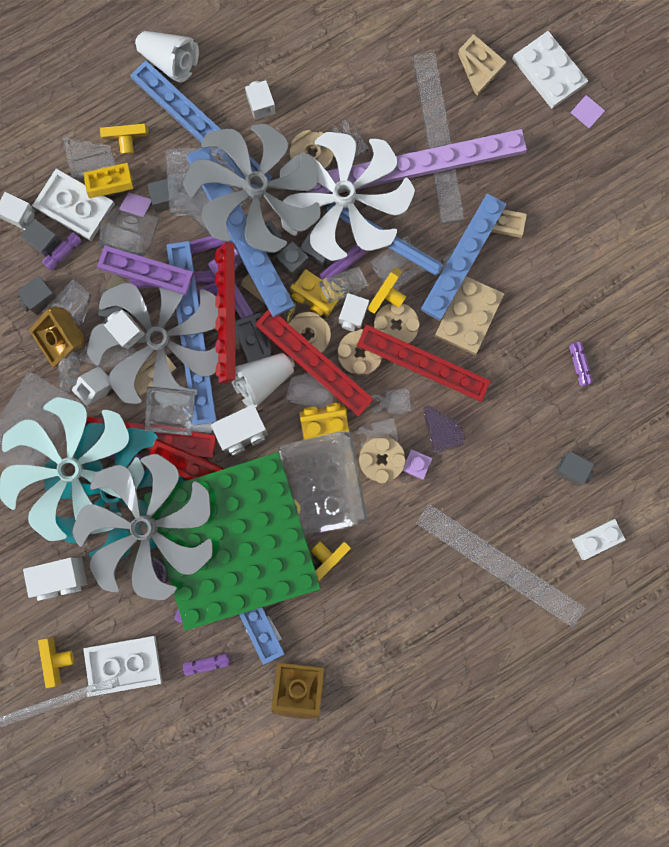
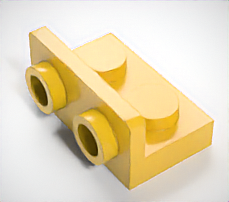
(108, 180)
(309, 291)
(324, 420)

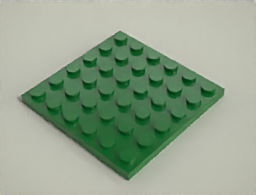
(255, 540)

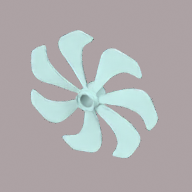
(29, 433)

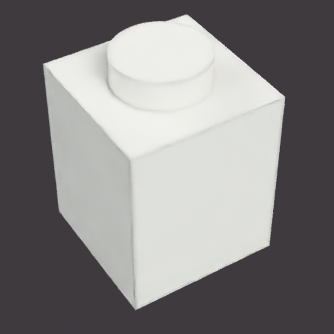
(260, 99)
(16, 210)
(353, 312)
(124, 329)
(92, 386)

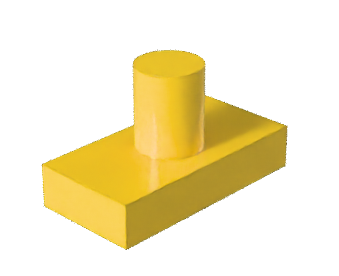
(125, 135)
(388, 292)
(327, 557)
(53, 661)

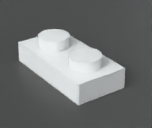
(598, 539)

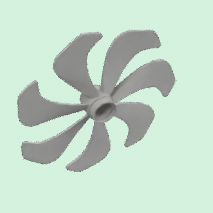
(218, 210)
(124, 374)
(182, 558)

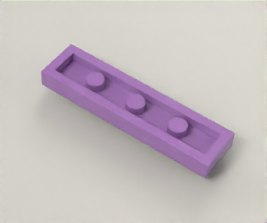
(145, 270)

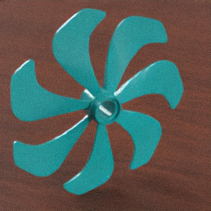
(137, 441)

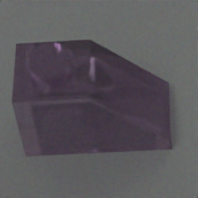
(442, 430)

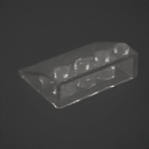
(28, 405)
(325, 482)

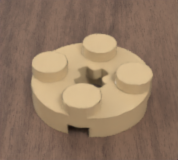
(305, 141)
(404, 314)
(316, 325)
(354, 365)
(382, 445)

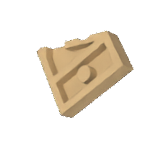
(480, 63)

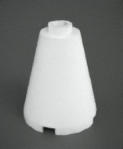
(169, 53)
(261, 377)

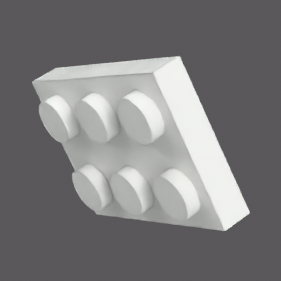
(550, 69)
(69, 204)
(131, 661)

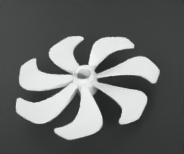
(366, 236)

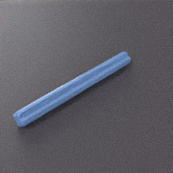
(401, 247)

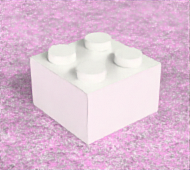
(240, 430)
(54, 577)

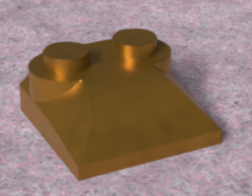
(57, 334)
(297, 691)

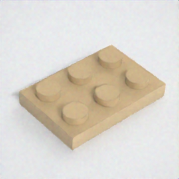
(469, 315)

